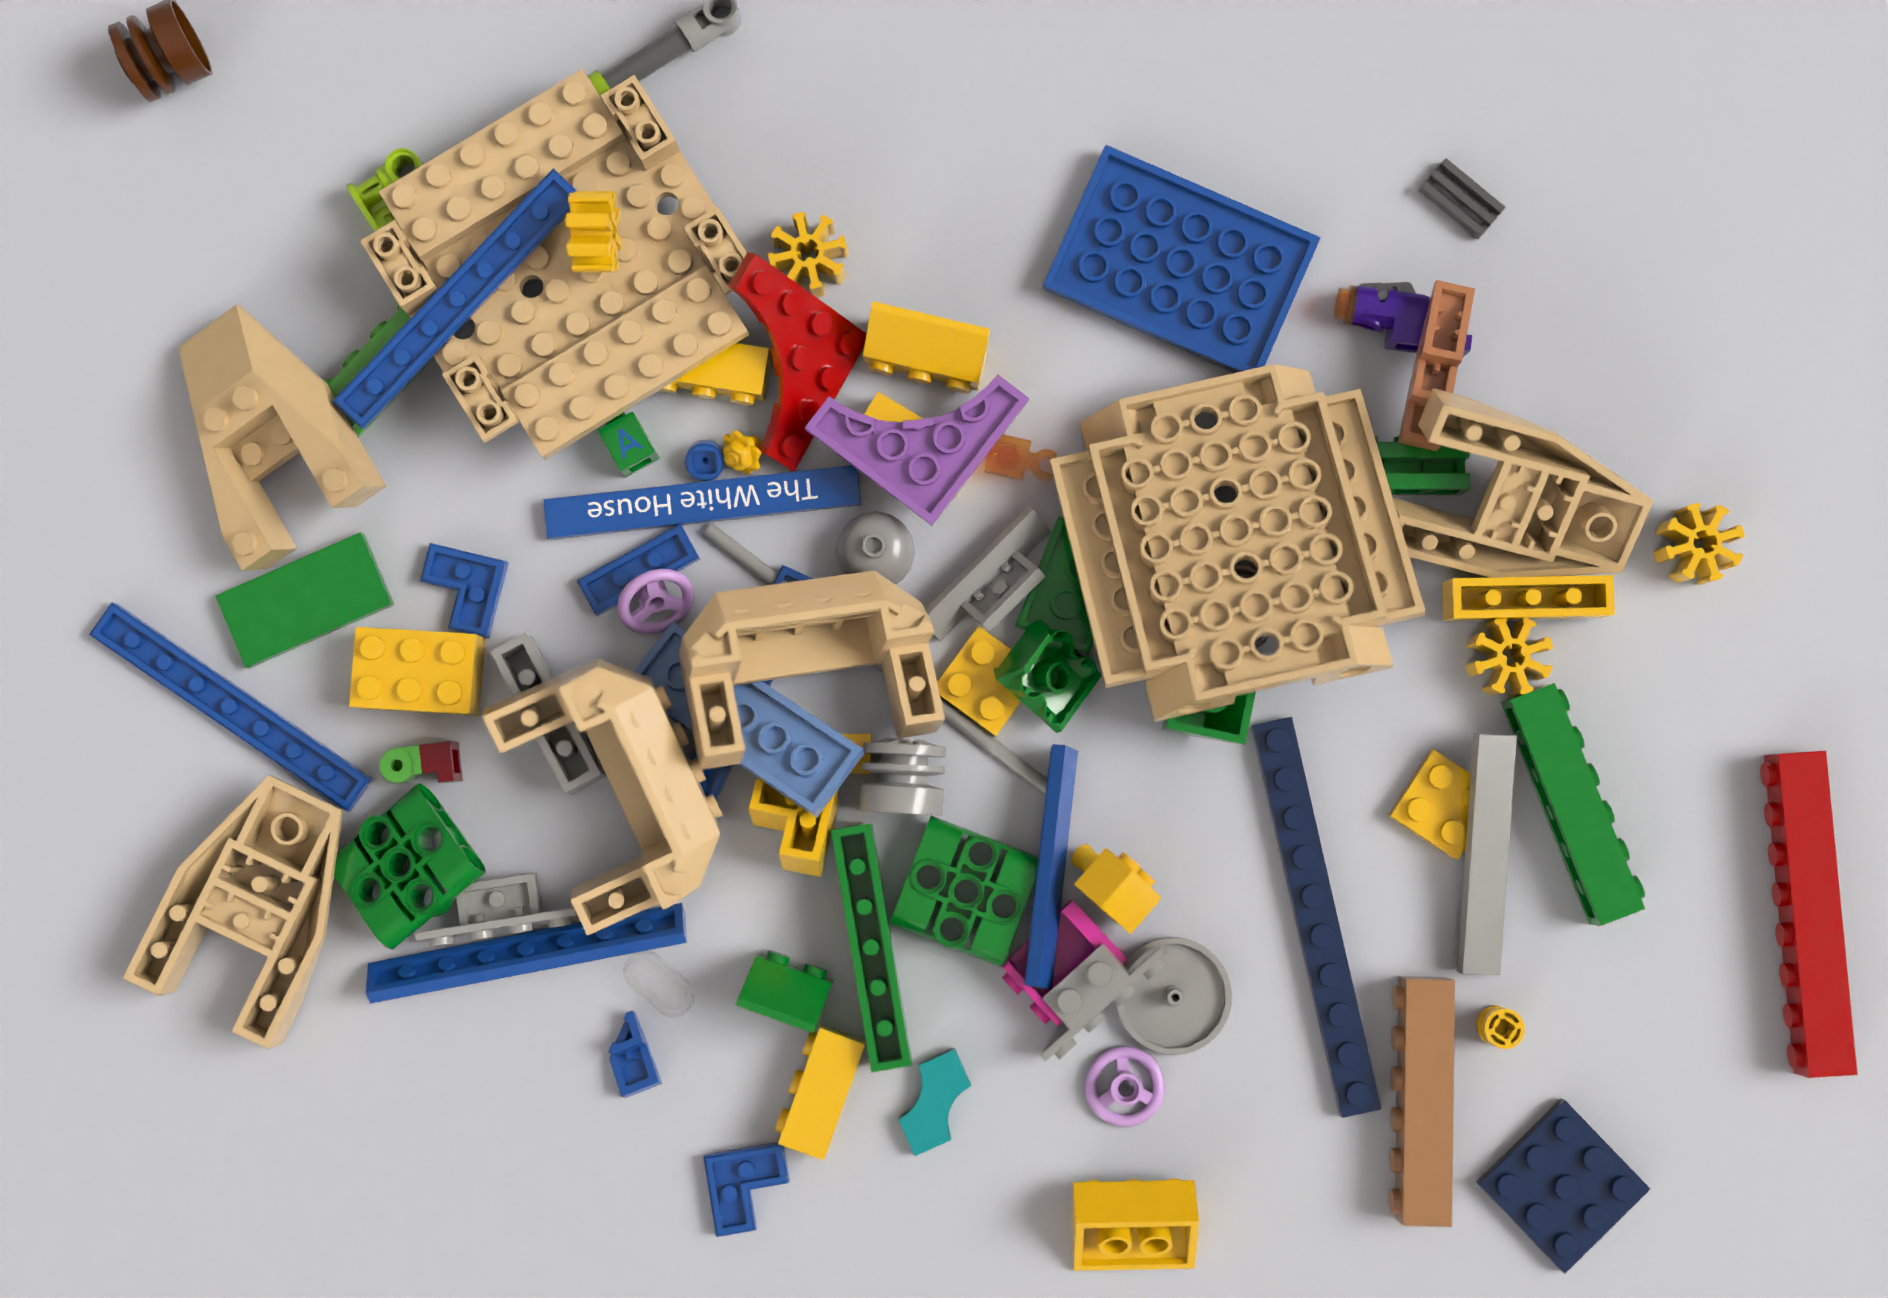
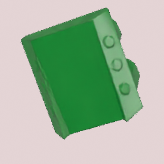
(1048, 674)

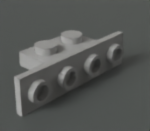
(994, 579)
(498, 904)
(1090, 989)

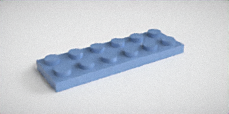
(780, 739)

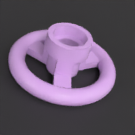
(654, 598)
(1151, 1099)

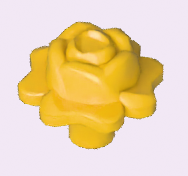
(742, 452)

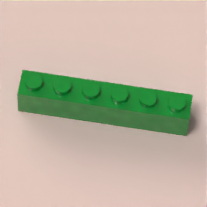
(1573, 805)
(871, 947)

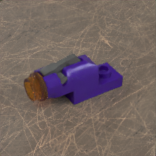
(1389, 308)

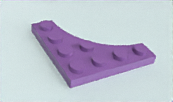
(921, 459)

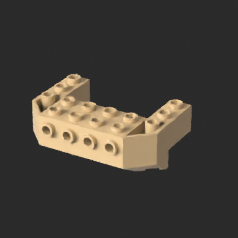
(800, 632)
(647, 772)

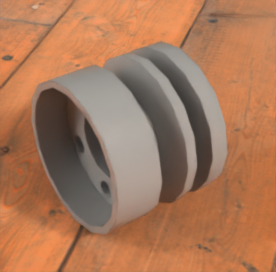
(903, 777)

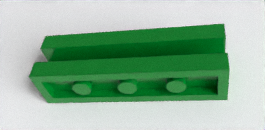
(1424, 471)

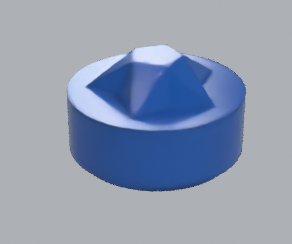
(705, 460)

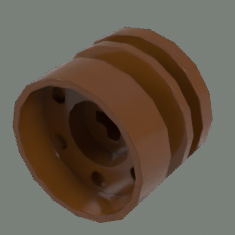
(156, 52)

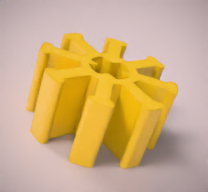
(593, 231)
(805, 243)
(1700, 559)
(1520, 651)

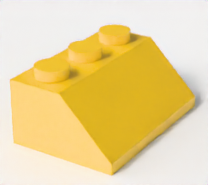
(925, 347)
(1134, 1225)

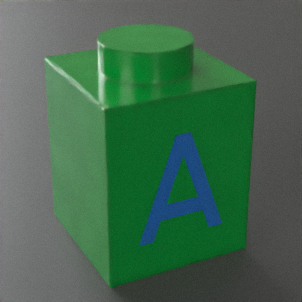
(628, 443)

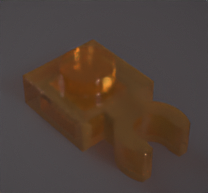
(1012, 457)

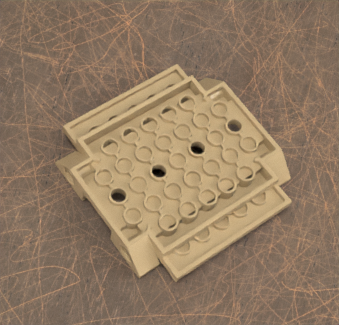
(588, 338)
(1163, 550)

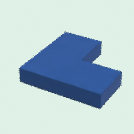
(475, 578)
(734, 1175)

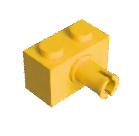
(1115, 885)

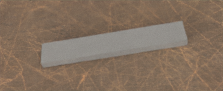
(1486, 854)

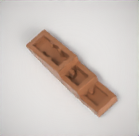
(1437, 355)

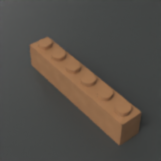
(1423, 1101)

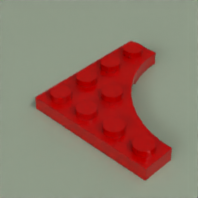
(809, 352)

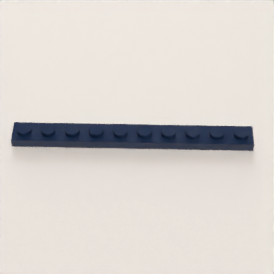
(1316, 918)

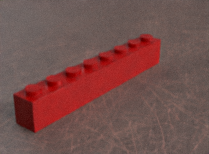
(1809, 914)

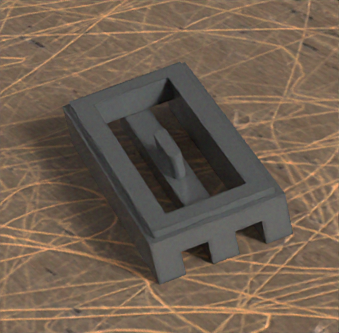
(1471, 188)

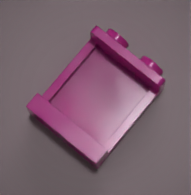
(1075, 942)

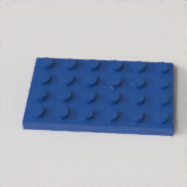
(1180, 262)

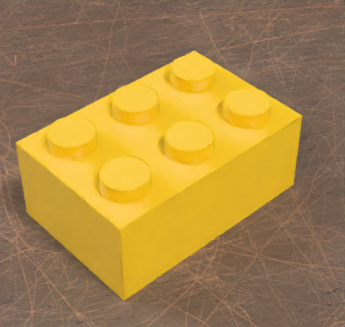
(417, 671)

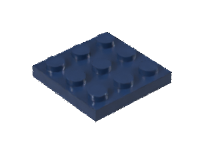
(1563, 1185)

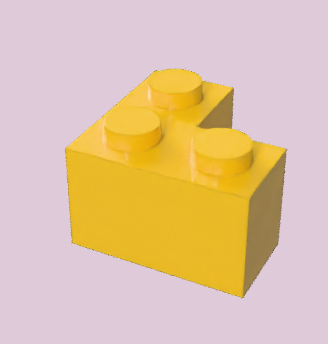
(804, 836)

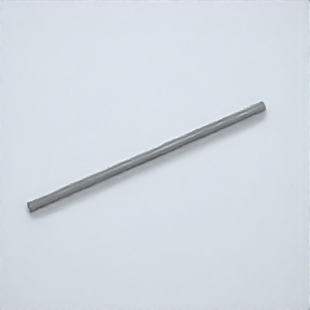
(951, 714)

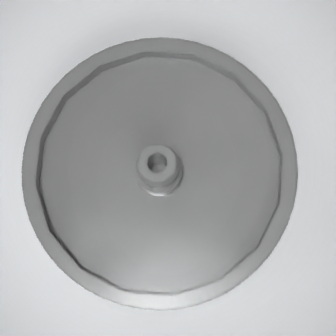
(1182, 1002)

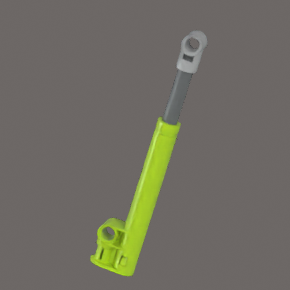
(691, 32)

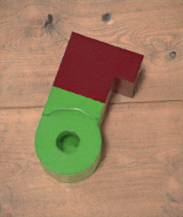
(410, 762)

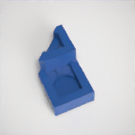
(633, 1059)

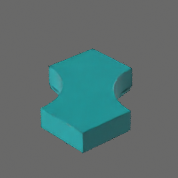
(927, 1120)

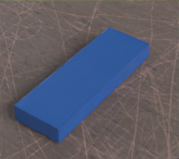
(667, 551)

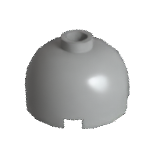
(878, 544)

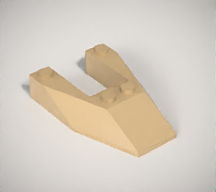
(254, 414)
(1544, 507)
(262, 884)

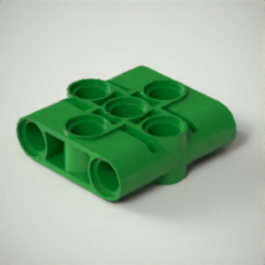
(400, 901)
(993, 931)

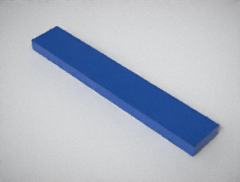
(1051, 867)

